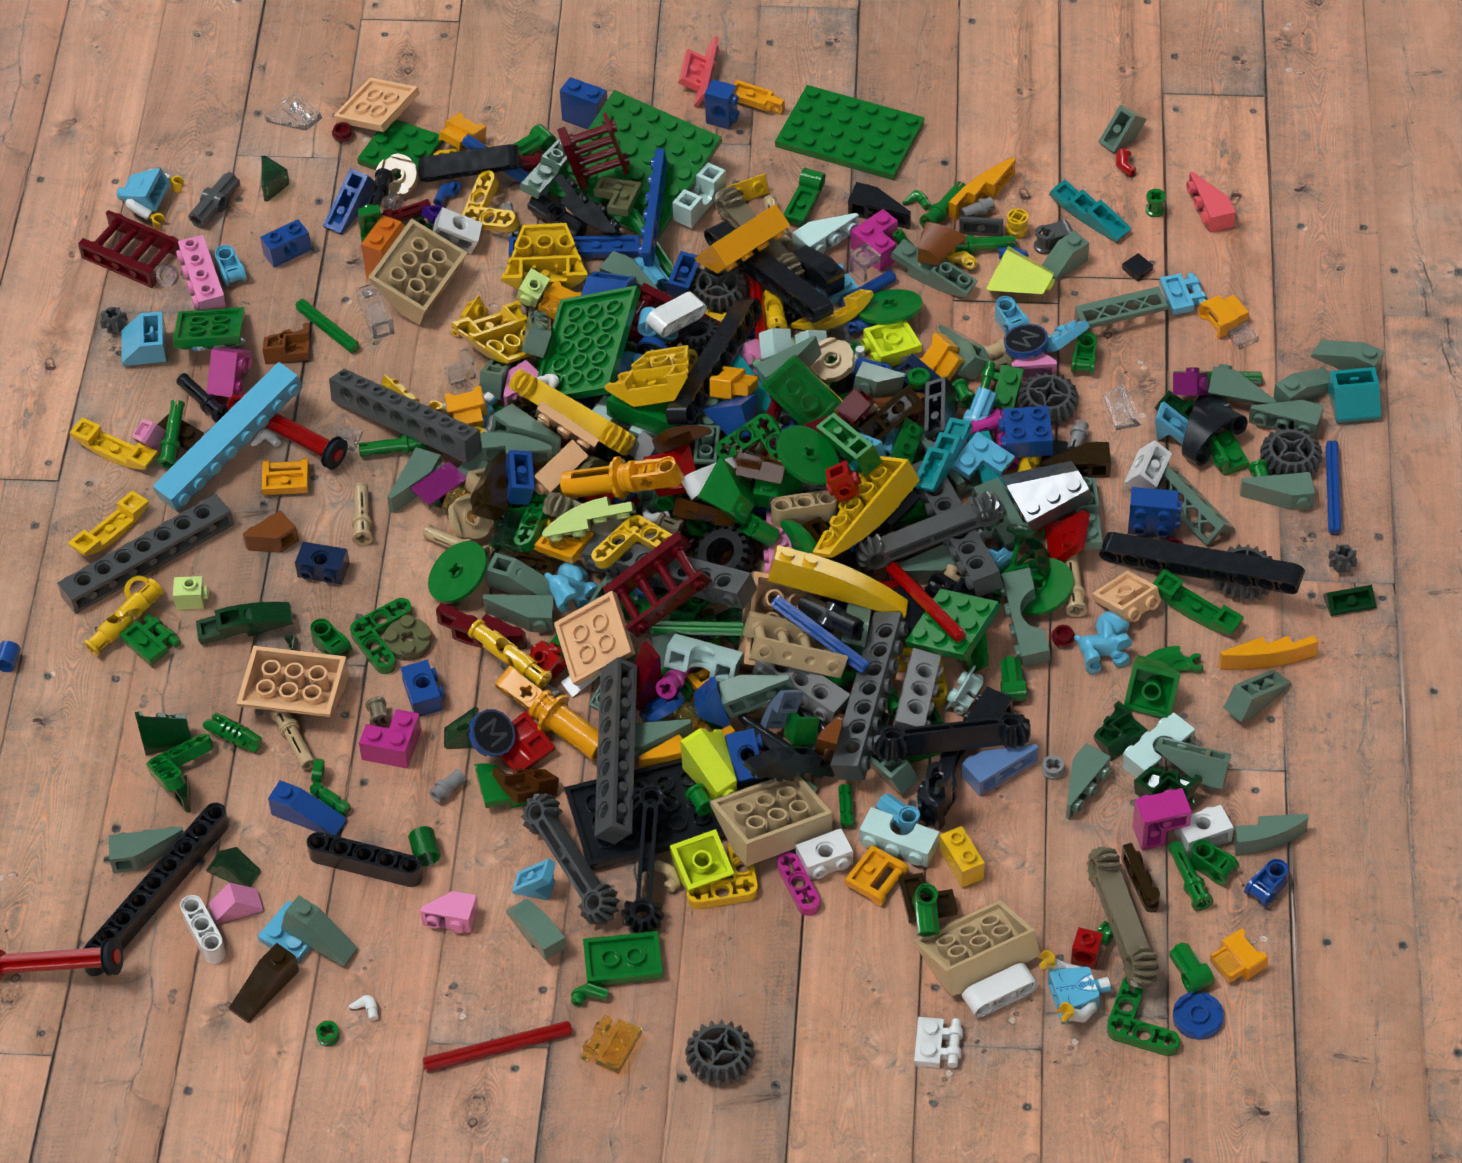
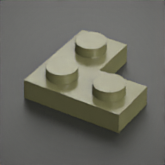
(621, 192)

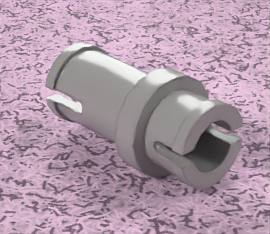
(982, 207)
(1078, 434)
(444, 787)

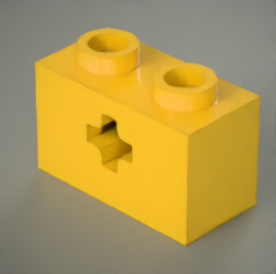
(961, 857)

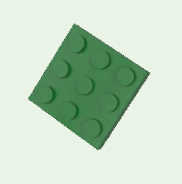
(399, 139)
(209, 328)
(968, 611)

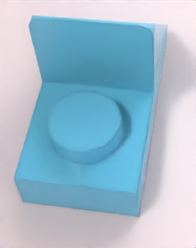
(1170, 423)
(536, 880)

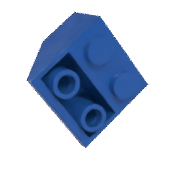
(603, 281)

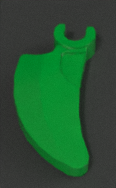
(799, 536)
(1174, 659)

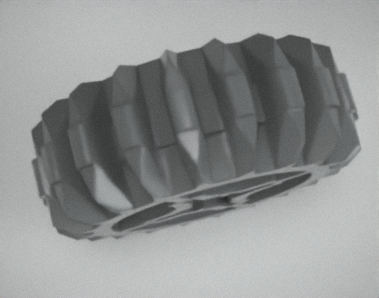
(717, 292)
(1050, 391)
(1291, 449)
(1242, 591)
(725, 1063)

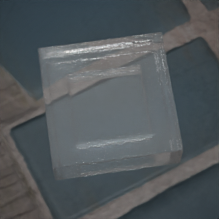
(1243, 335)

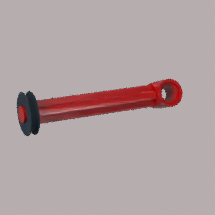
(332, 450)
(107, 956)

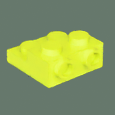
(890, 342)

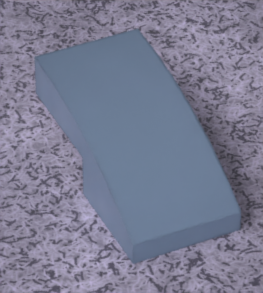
(783, 703)

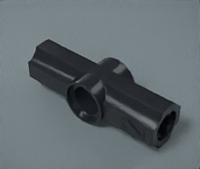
(556, 213)
(831, 617)

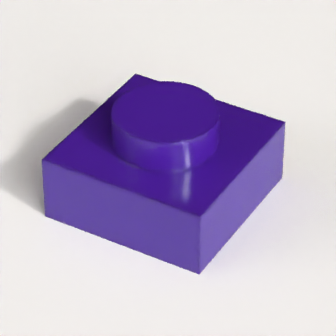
(431, 212)

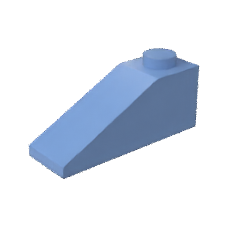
(996, 766)

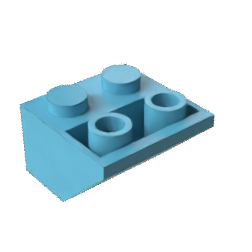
(144, 340)

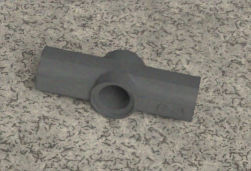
(214, 199)

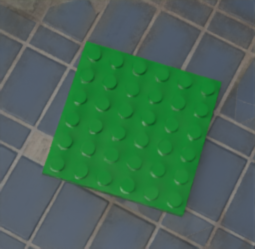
(639, 134)

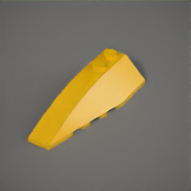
(878, 498)
(832, 580)

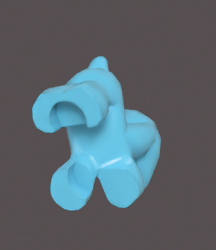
(570, 585)
(1108, 642)

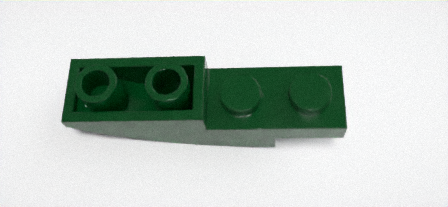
(244, 618)

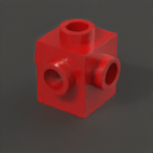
(842, 481)
(549, 657)

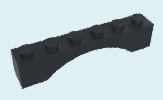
(985, 706)

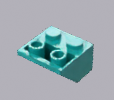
(1355, 394)

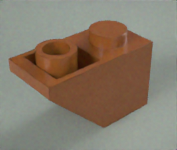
(271, 535)

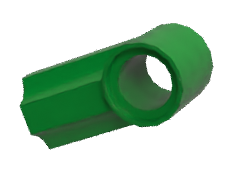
(538, 139)
(1012, 681)
(926, 912)
(1193, 973)

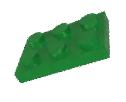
(800, 391)
(623, 958)

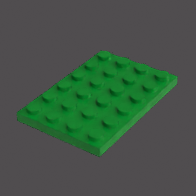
(849, 132)
(589, 340)

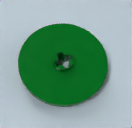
(891, 307)
(795, 445)
(458, 572)
(1054, 588)

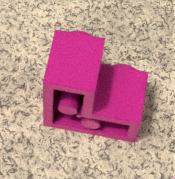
(878, 234)
(226, 370)
(393, 744)
(1159, 814)

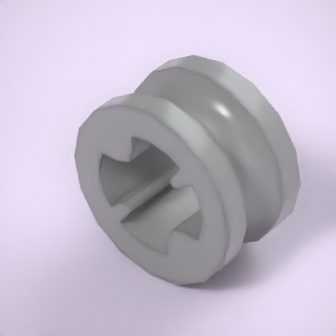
(1052, 760)

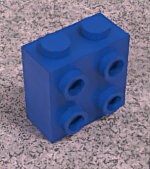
(581, 102)
(1026, 431)
(1154, 512)

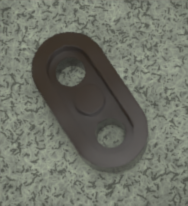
(537, 562)

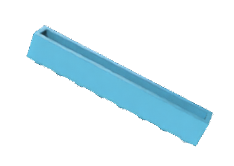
(227, 436)

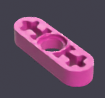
(798, 874)

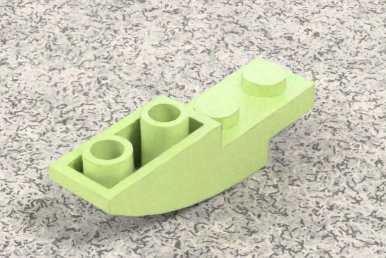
(578, 520)

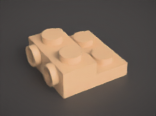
(1128, 596)

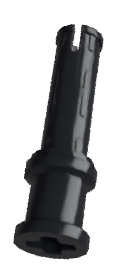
(380, 186)
(208, 402)

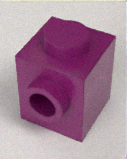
(1191, 382)

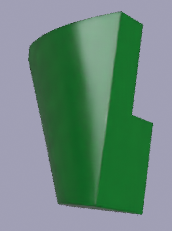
(490, 789)

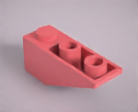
(1214, 206)

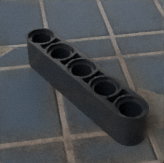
(468, 163)
(353, 861)

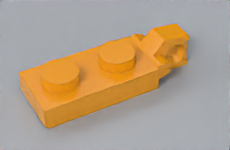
(759, 97)

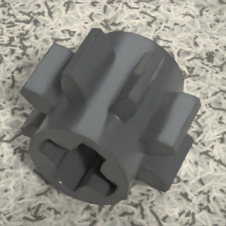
(113, 320)
(1342, 558)

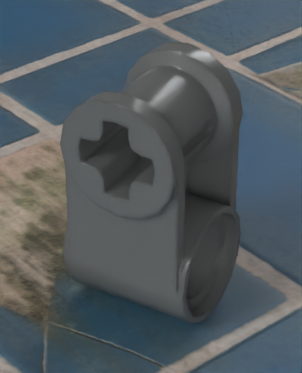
(1051, 235)

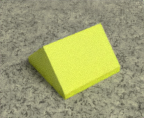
(701, 860)

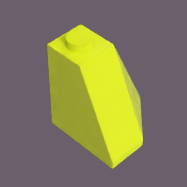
(1020, 275)
(709, 762)

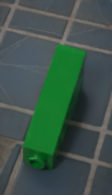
(647, 417)

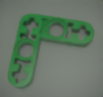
(758, 434)
(531, 512)
(372, 634)
(165, 765)
(1127, 1021)

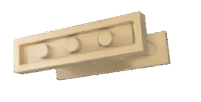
(787, 645)

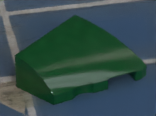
(162, 731)
(1118, 732)
(1156, 781)

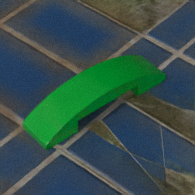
(1195, 607)

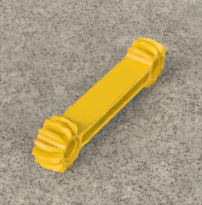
(595, 424)

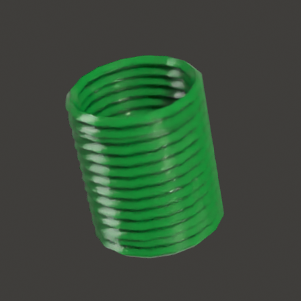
(424, 845)

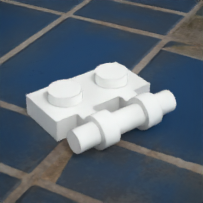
(929, 1042)

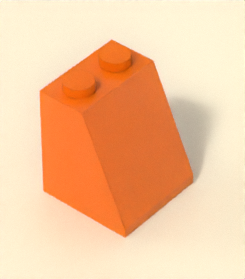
(379, 241)

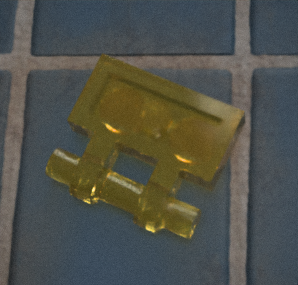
(617, 1047)

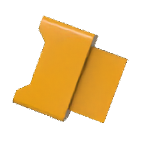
(458, 127)
(552, 298)
(1223, 313)
(943, 356)
(732, 383)
(467, 407)
(1238, 958)

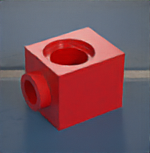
(1086, 948)

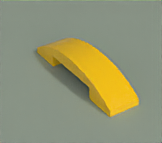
(854, 304)
(110, 447)
(113, 527)

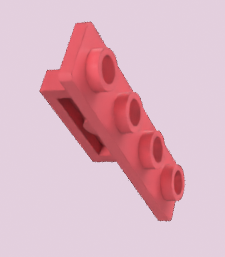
(697, 70)

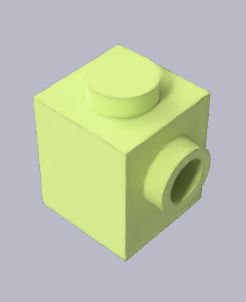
(532, 288)
(189, 592)

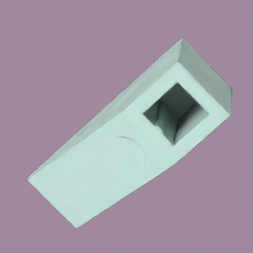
(825, 233)

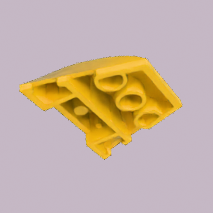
(548, 251)
(498, 334)
(653, 377)

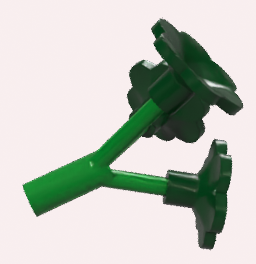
(1036, 549)

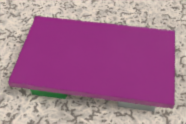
(438, 483)

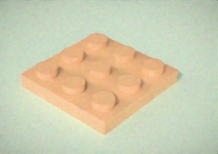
(376, 104)
(566, 428)
(594, 637)

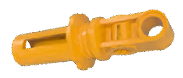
(622, 478)
(550, 712)

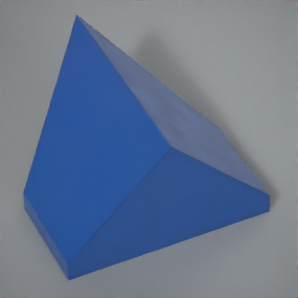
(733, 413)
(709, 704)

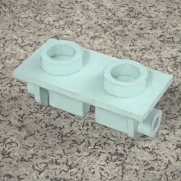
(958, 697)

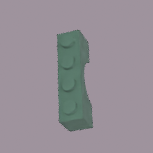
(1031, 641)

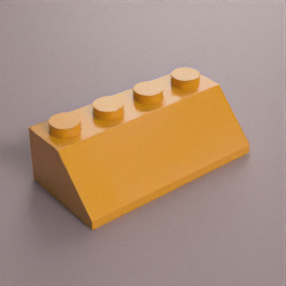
(744, 240)

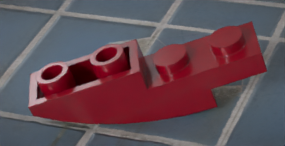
(461, 623)

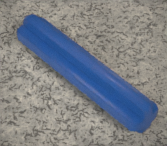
(875, 284)

